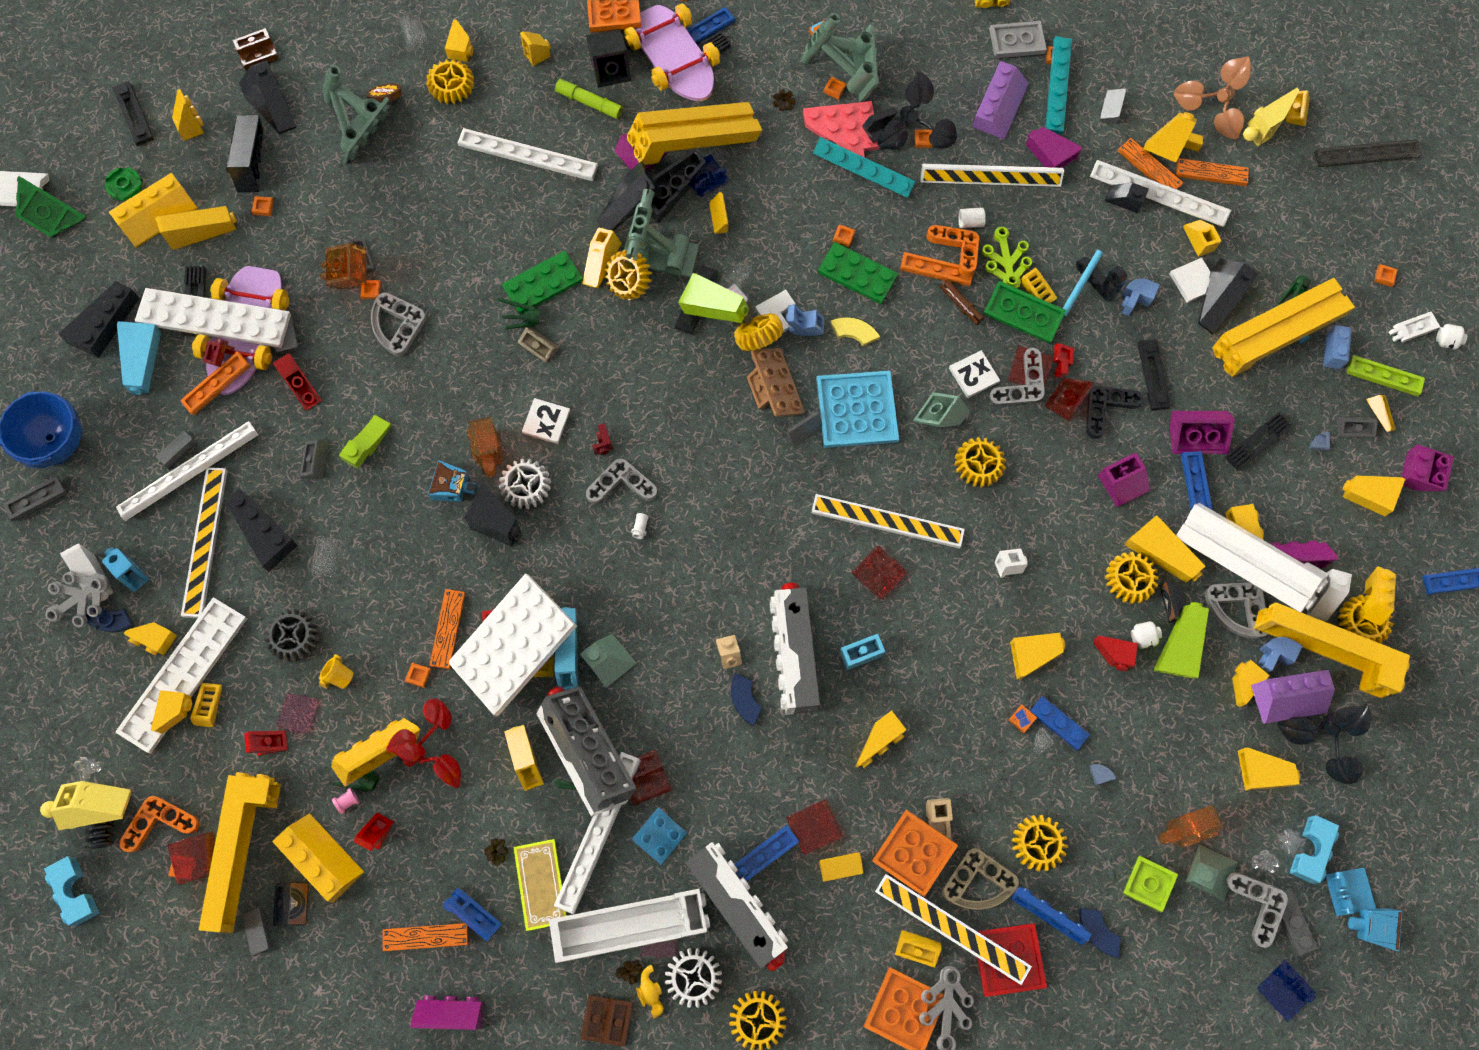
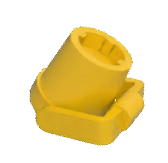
(335, 673)

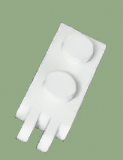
(1414, 327)

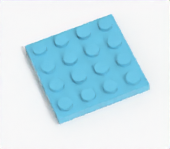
(857, 409)

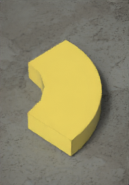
(854, 329)

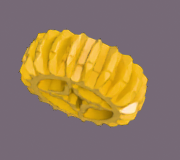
(455, 86)
(635, 281)
(759, 332)
(994, 459)
(1130, 590)
(1370, 630)
(1037, 833)
(773, 1024)

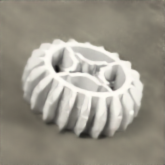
(532, 480)
(677, 969)

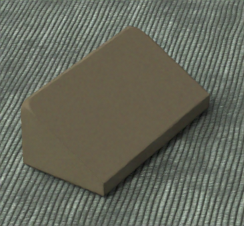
(538, 344)

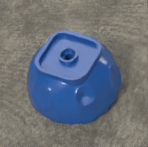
(32, 422)

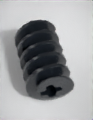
(99, 835)

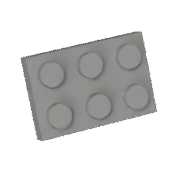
(1017, 39)

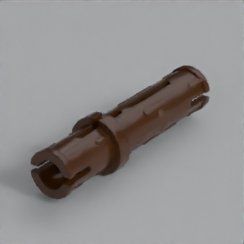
(966, 306)

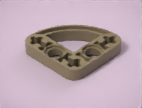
(980, 867)

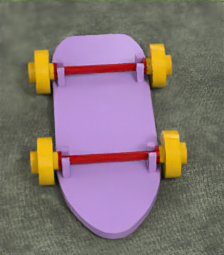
(674, 52)
(250, 287)

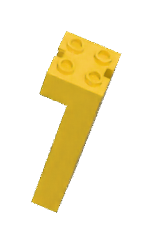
(691, 128)
(1281, 326)
(1381, 665)
(231, 847)

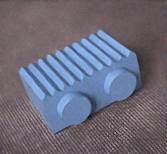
(1337, 347)

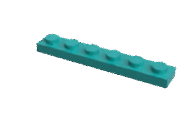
(1058, 84)
(864, 167)

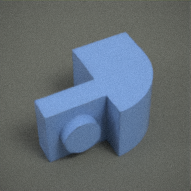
(1138, 291)
(804, 323)
(1280, 649)

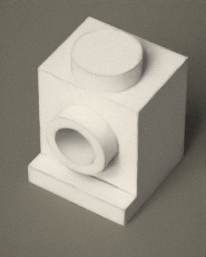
(1010, 562)

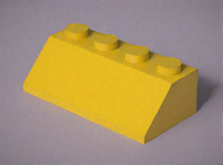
(138, 213)
(368, 754)
(318, 857)

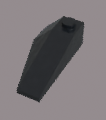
(265, 95)
(627, 197)
(1226, 287)

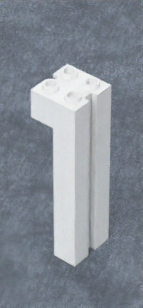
(1253, 558)
(628, 926)

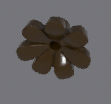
(784, 100)
(495, 851)
(629, 971)

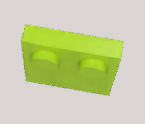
(1150, 884)

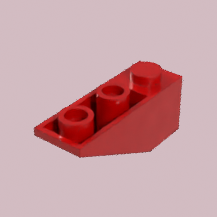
(297, 381)

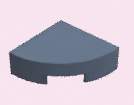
(1321, 442)
(1101, 774)

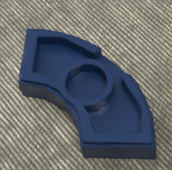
(110, 621)
(743, 699)
(1101, 937)

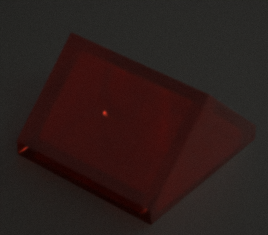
(1068, 397)

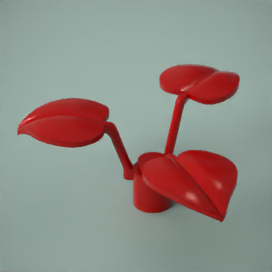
(404, 744)

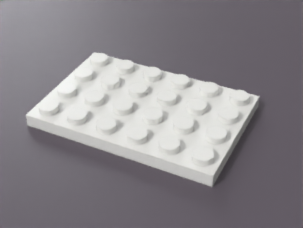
(512, 644)

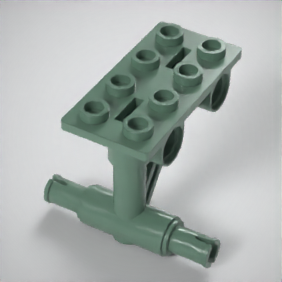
(857, 61)
(368, 111)
(662, 253)

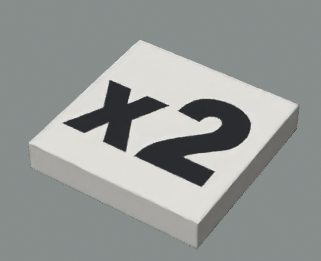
(974, 374)
(546, 421)

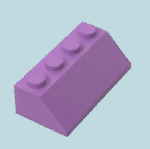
(1001, 101)
(1294, 696)

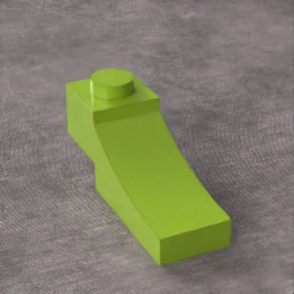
(365, 442)

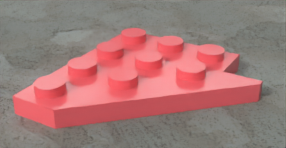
(842, 125)

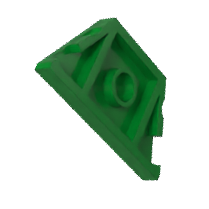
(43, 209)

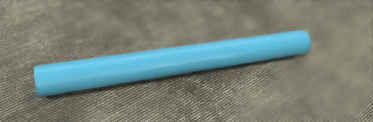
(1085, 276)

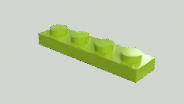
(1385, 375)

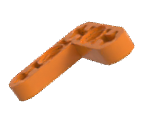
(964, 244)
(152, 817)

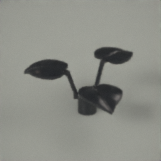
(918, 91)
(1353, 719)

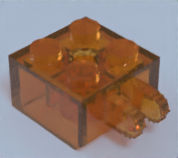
(344, 266)
(485, 445)
(1192, 827)

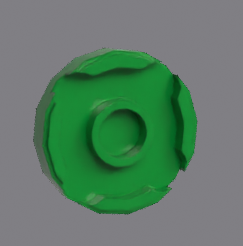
(123, 183)

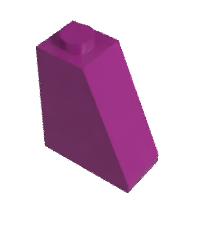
(1052, 148)

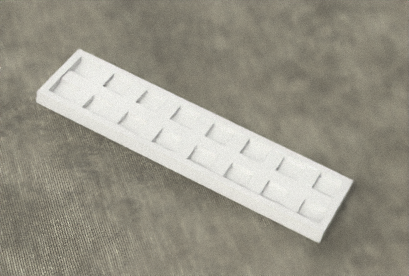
(213, 317)
(183, 669)

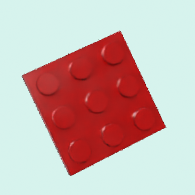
(1022, 943)

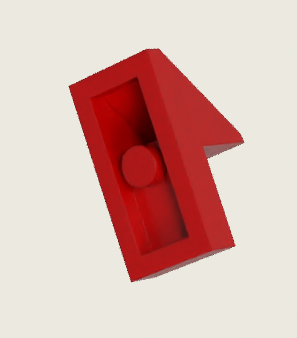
(265, 742)
(374, 832)

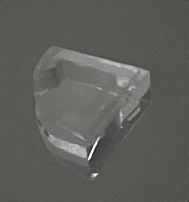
(1042, 741)

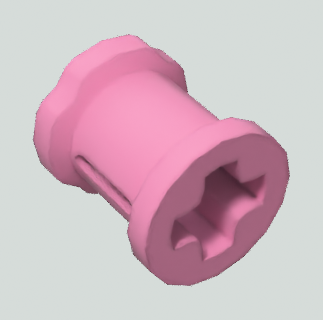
(346, 800)

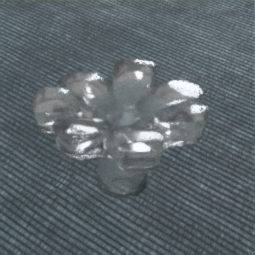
(87, 766)
(1291, 841)
(1265, 861)

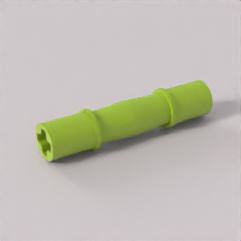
(588, 98)

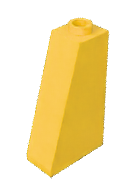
(195, 226)
(1166, 550)

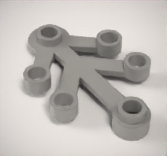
(79, 596)
(947, 1005)

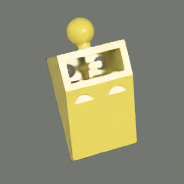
(1268, 119)
(86, 804)

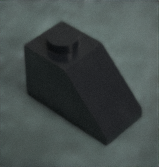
(1127, 195)

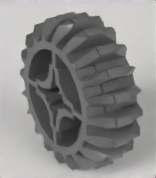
(277, 648)

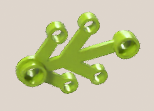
(1006, 261)

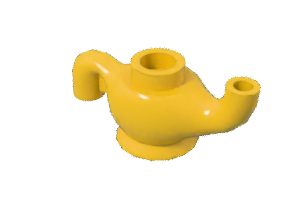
(649, 992)

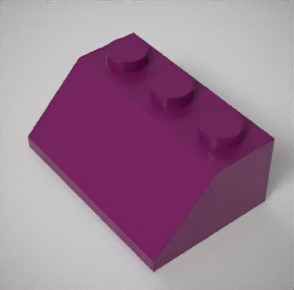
(1201, 431)
(1312, 552)
(448, 1013)

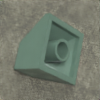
(942, 411)
(607, 660)
(1210, 872)

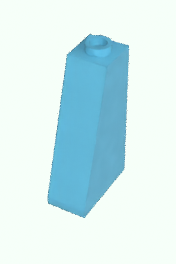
(137, 354)
(567, 657)

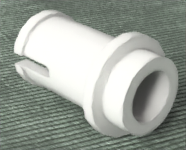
(640, 526)

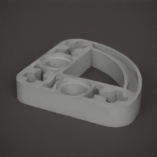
(408, 322)
(1249, 601)

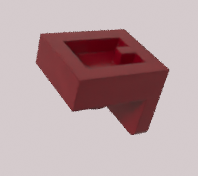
(215, 352)
(604, 441)

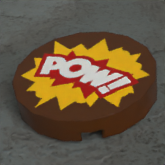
(382, 91)

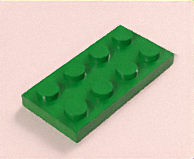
(857, 273)
(542, 281)
(1024, 312)

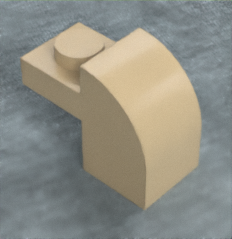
(939, 815)

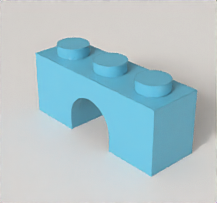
(1323, 835)
(61, 878)

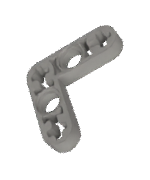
(1037, 384)
(623, 476)
(1265, 898)

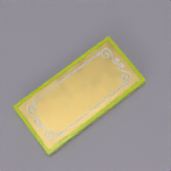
(539, 883)

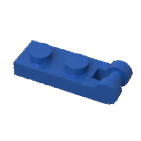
(472, 914)

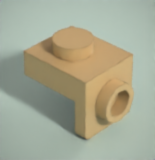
(729, 651)

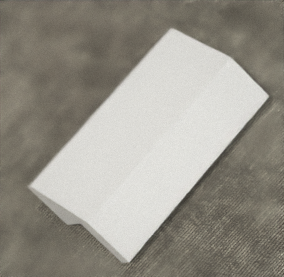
(9, 185)

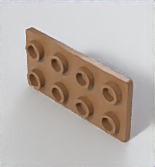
(773, 383)

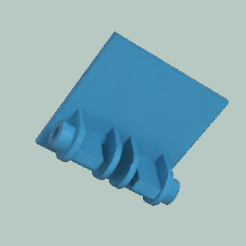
(659, 836)
(1350, 891)

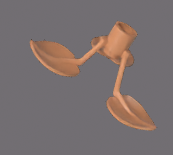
(1235, 73)

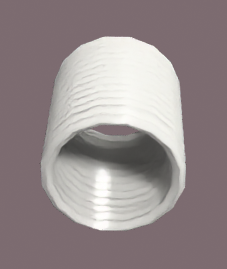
(972, 217)

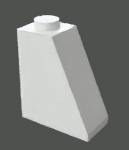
(85, 564)
(1331, 596)

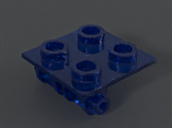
(711, 178)
(1286, 990)

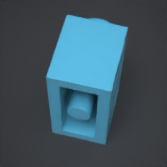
(862, 652)

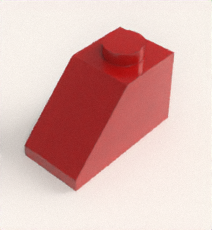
(1117, 652)

